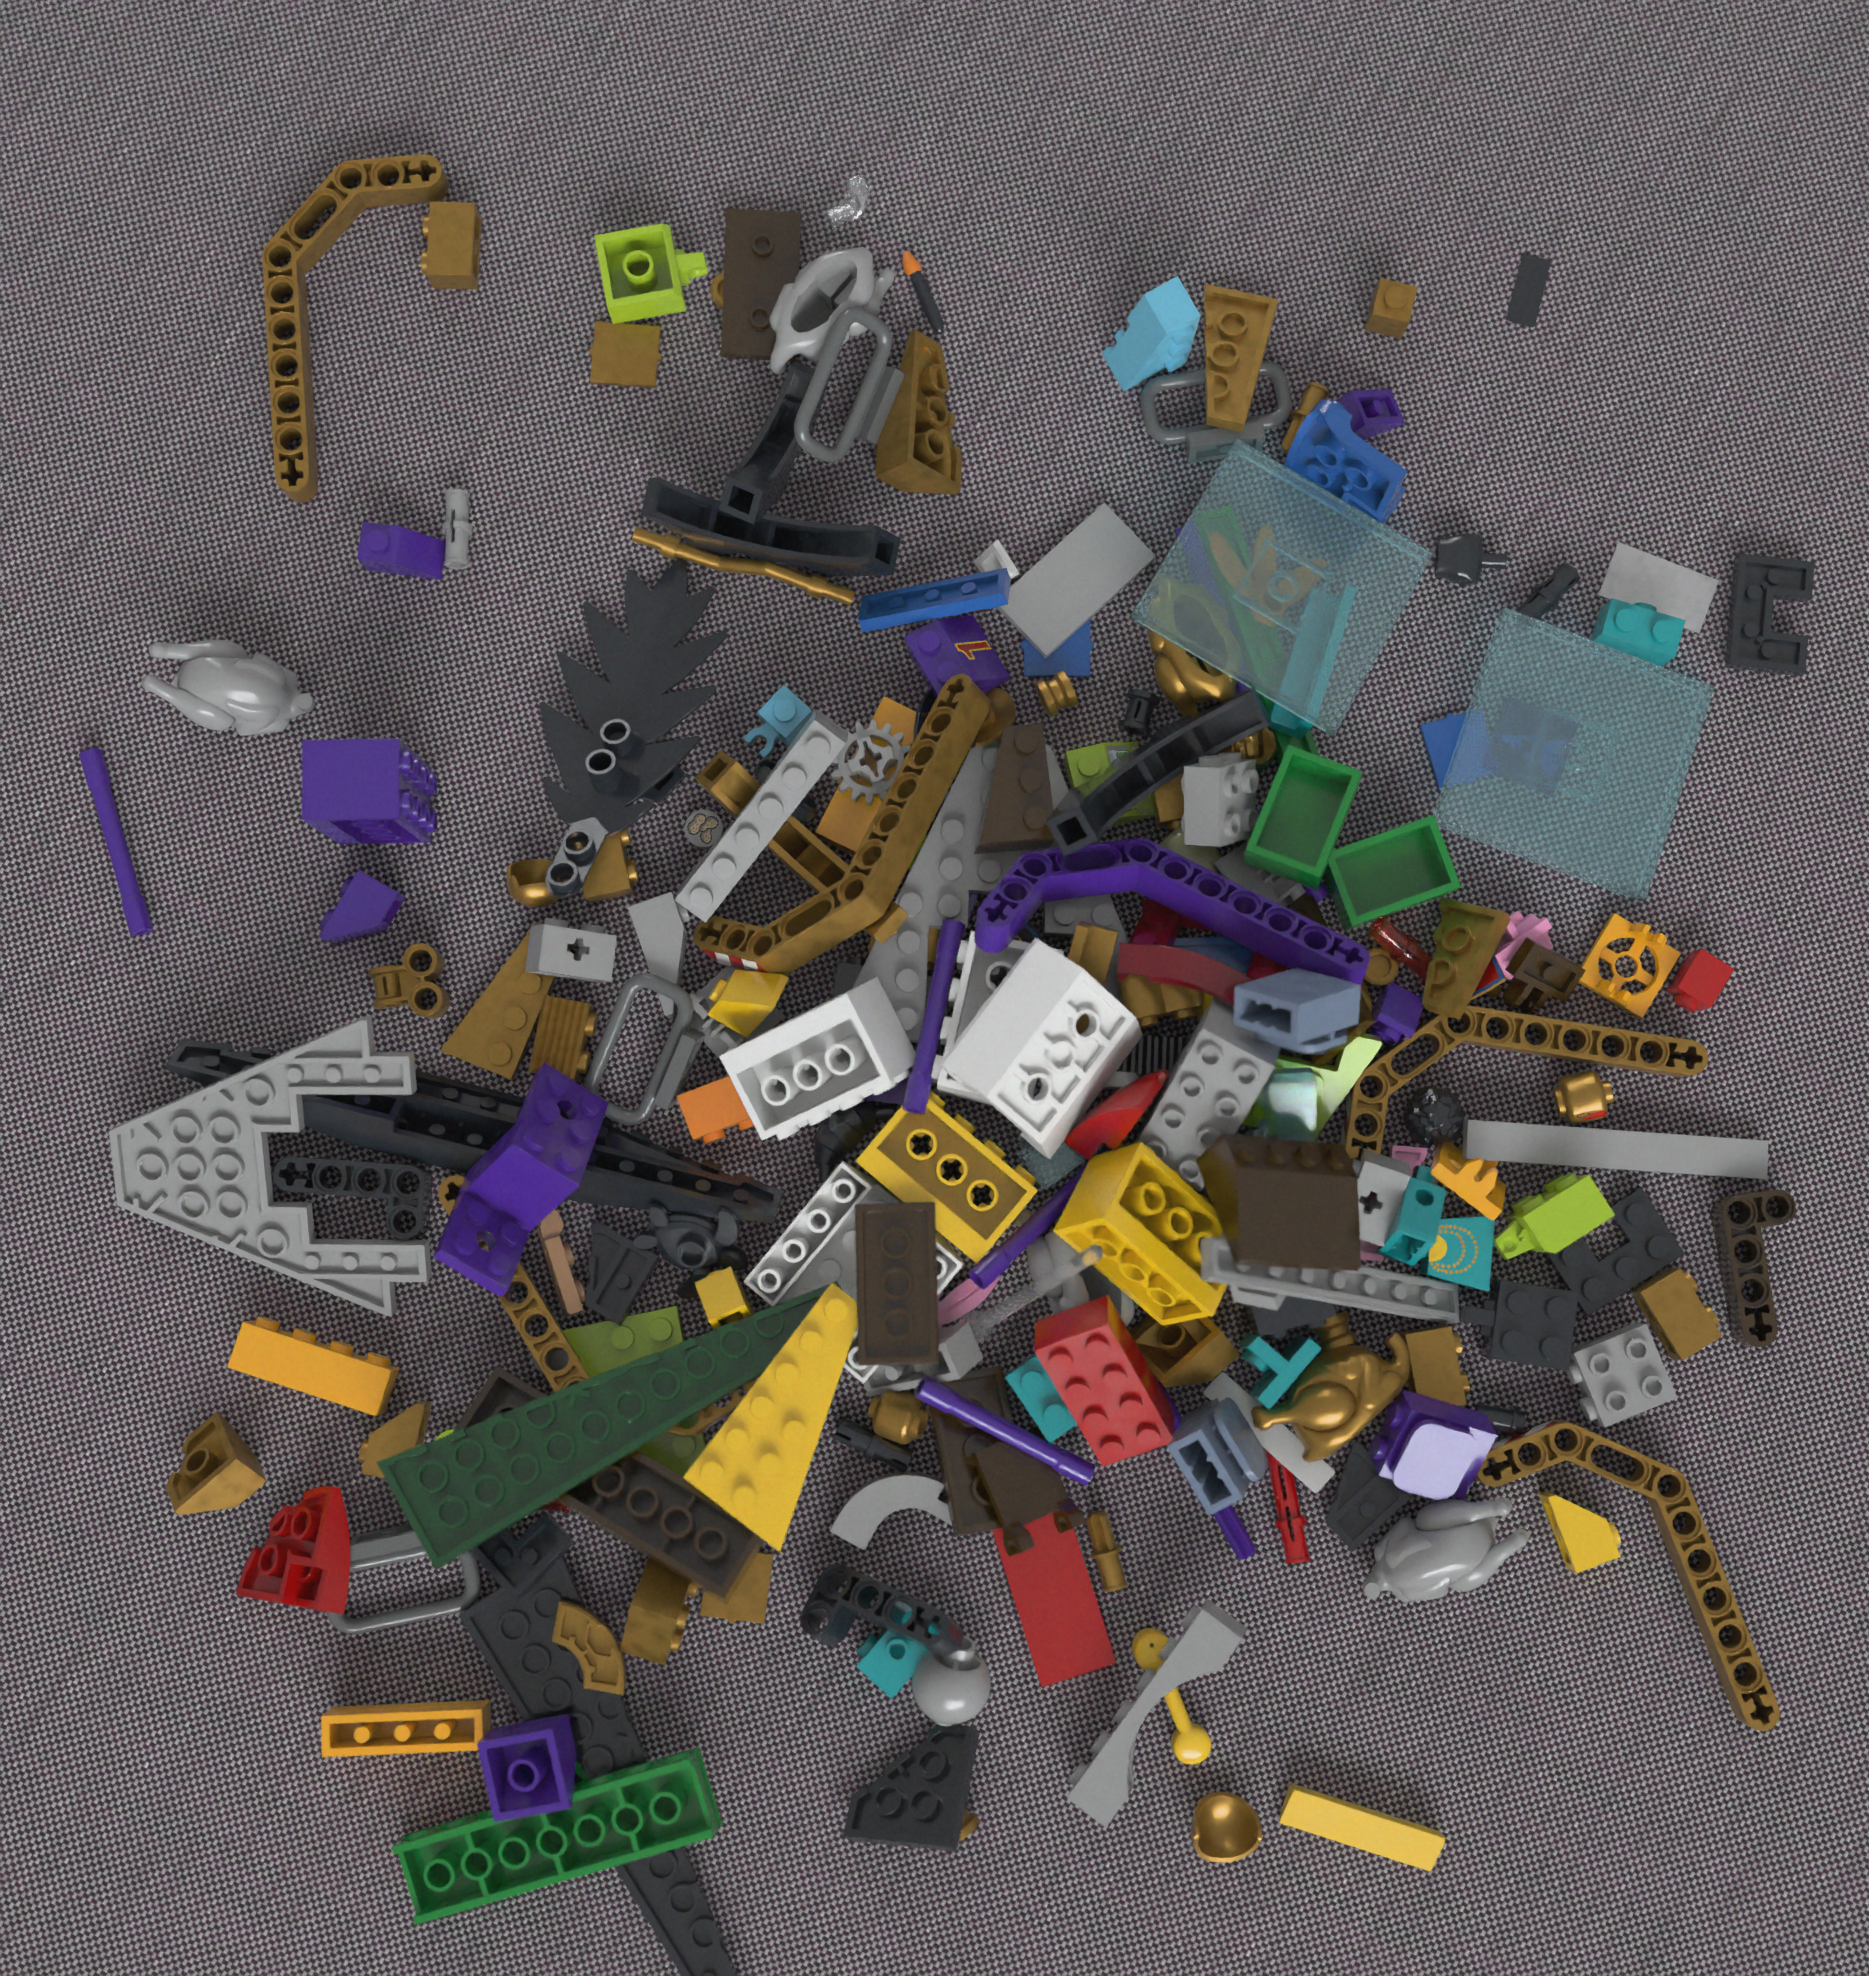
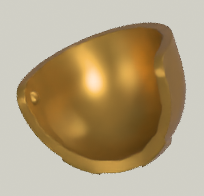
(1225, 1828)

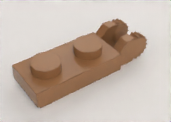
(558, 1259)

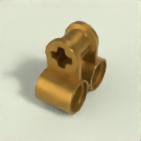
(405, 985)

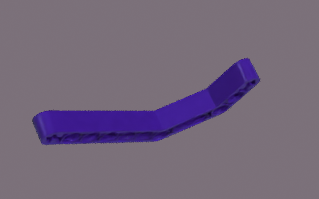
(1175, 883)

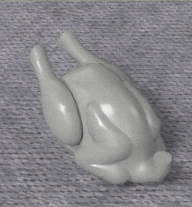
(816, 299)
(227, 689)
(1085, 1286)
(1440, 1548)

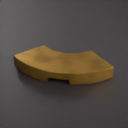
(592, 1645)

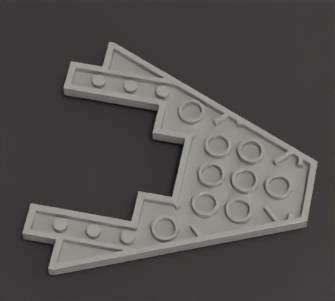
(941, 888)
(209, 1171)

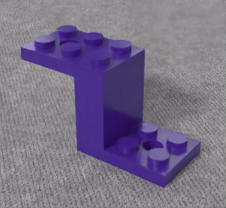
(521, 1180)

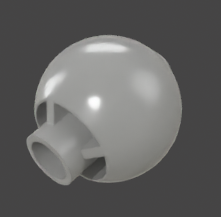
(952, 1686)

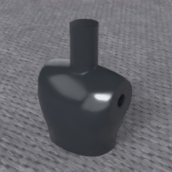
(1462, 559)

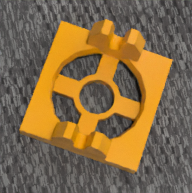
(1664, 957)
(1470, 1179)

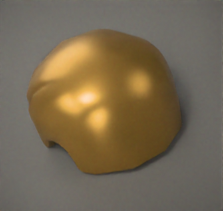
(528, 884)

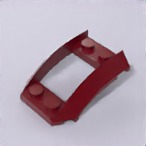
(1152, 954)

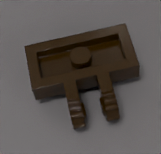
(1538, 976)

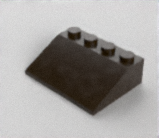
(1284, 1201)

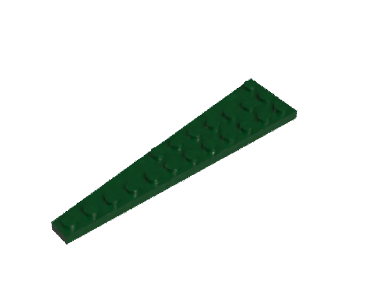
(522, 1459)

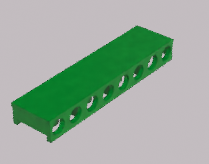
(610, 1824)

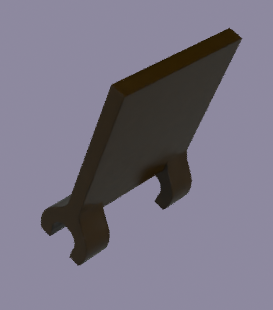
(1023, 1492)

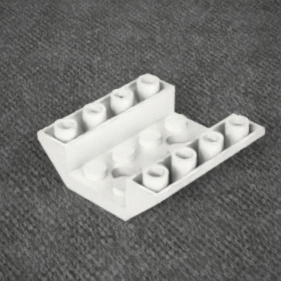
(1032, 1033)
(822, 1249)

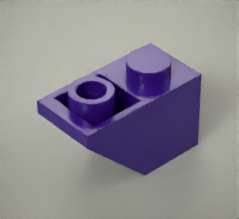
(362, 911)
(1395, 1014)

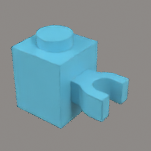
(782, 719)

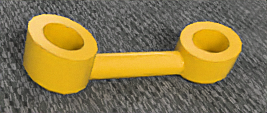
(1189, 1740)

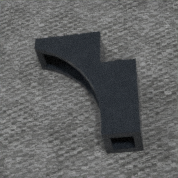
(768, 464)

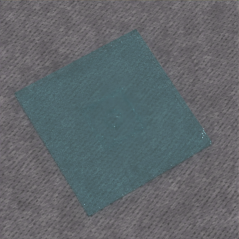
(1283, 586)
(1572, 754)

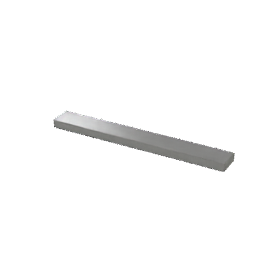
(1615, 1149)
(1363, 1289)

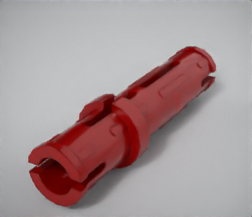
(1294, 1549)

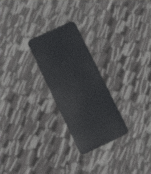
(1528, 290)

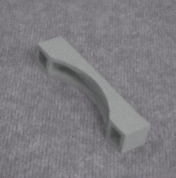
(762, 816)
(1200, 1650)

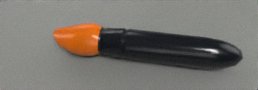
(913, 270)

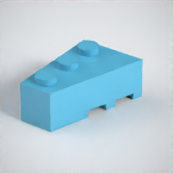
(1157, 337)

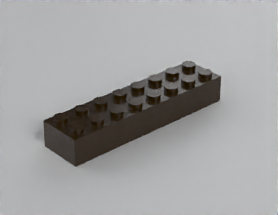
(644, 1505)

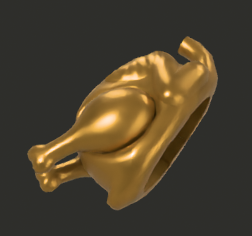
(1186, 677)
(1338, 1396)

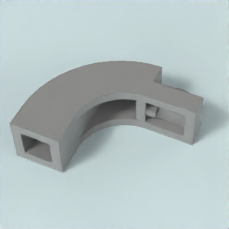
(883, 1496)

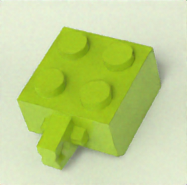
(645, 272)
(1554, 1218)

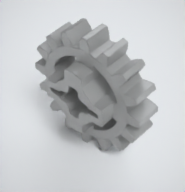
(856, 767)

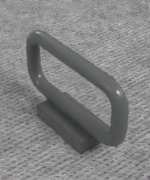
(872, 399)
(1207, 441)
(673, 1062)
(394, 1546)

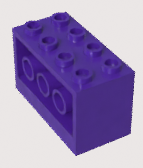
(367, 791)

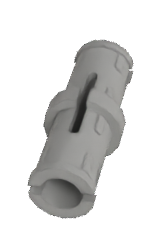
(457, 529)

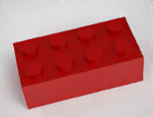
(1104, 1380)

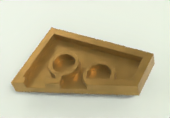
(1462, 953)

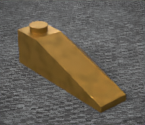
(917, 438)

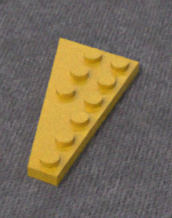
(769, 1440)

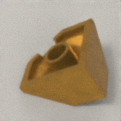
(216, 1470)

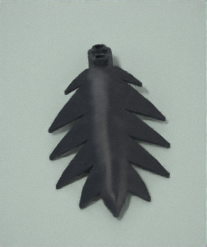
(615, 760)

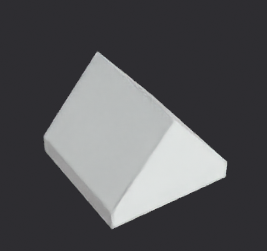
(997, 558)

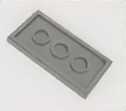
(1075, 580)

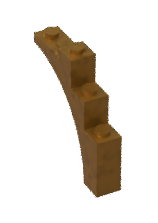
(793, 841)

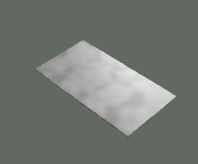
(1655, 581)

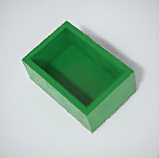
(1302, 817)
(1390, 873)

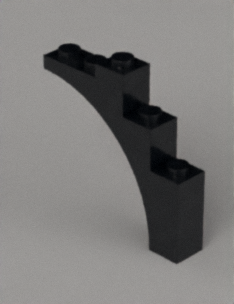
(822, 547)
(1099, 803)

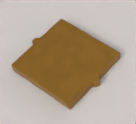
(625, 355)
(748, 1599)

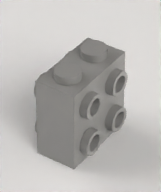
(1219, 800)
(1619, 1375)

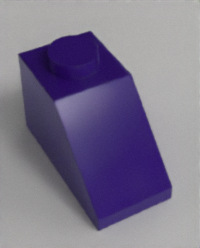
(1372, 411)
(400, 551)

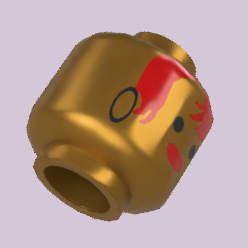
(1582, 1097)

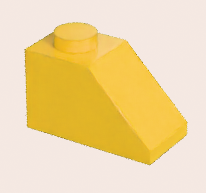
(745, 999)
(723, 1298)
(1580, 1534)

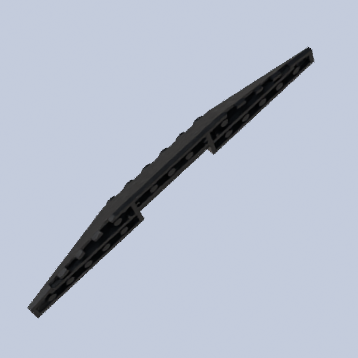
(459, 1122)

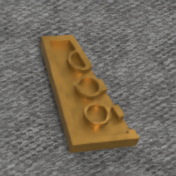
(1235, 344)
(502, 1018)

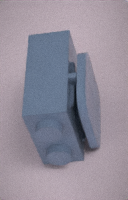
(1298, 1009)
(1218, 1453)

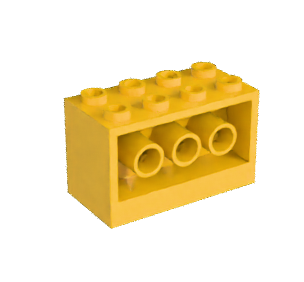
(920, 1177)
(1147, 1231)

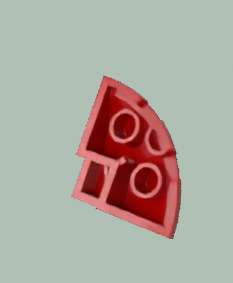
(1115, 1115)
(304, 1555)

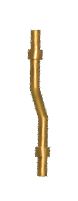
(671, 546)

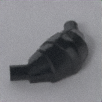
(844, 1131)

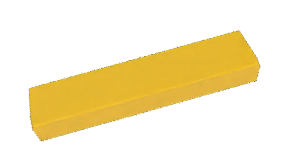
(1361, 1827)

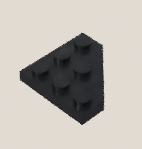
(920, 1795)

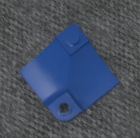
(1344, 463)

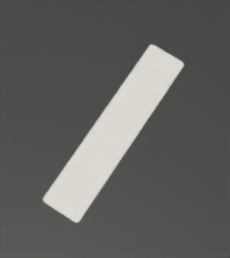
(1277, 1440)

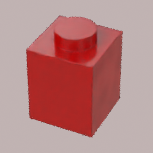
(1699, 981)

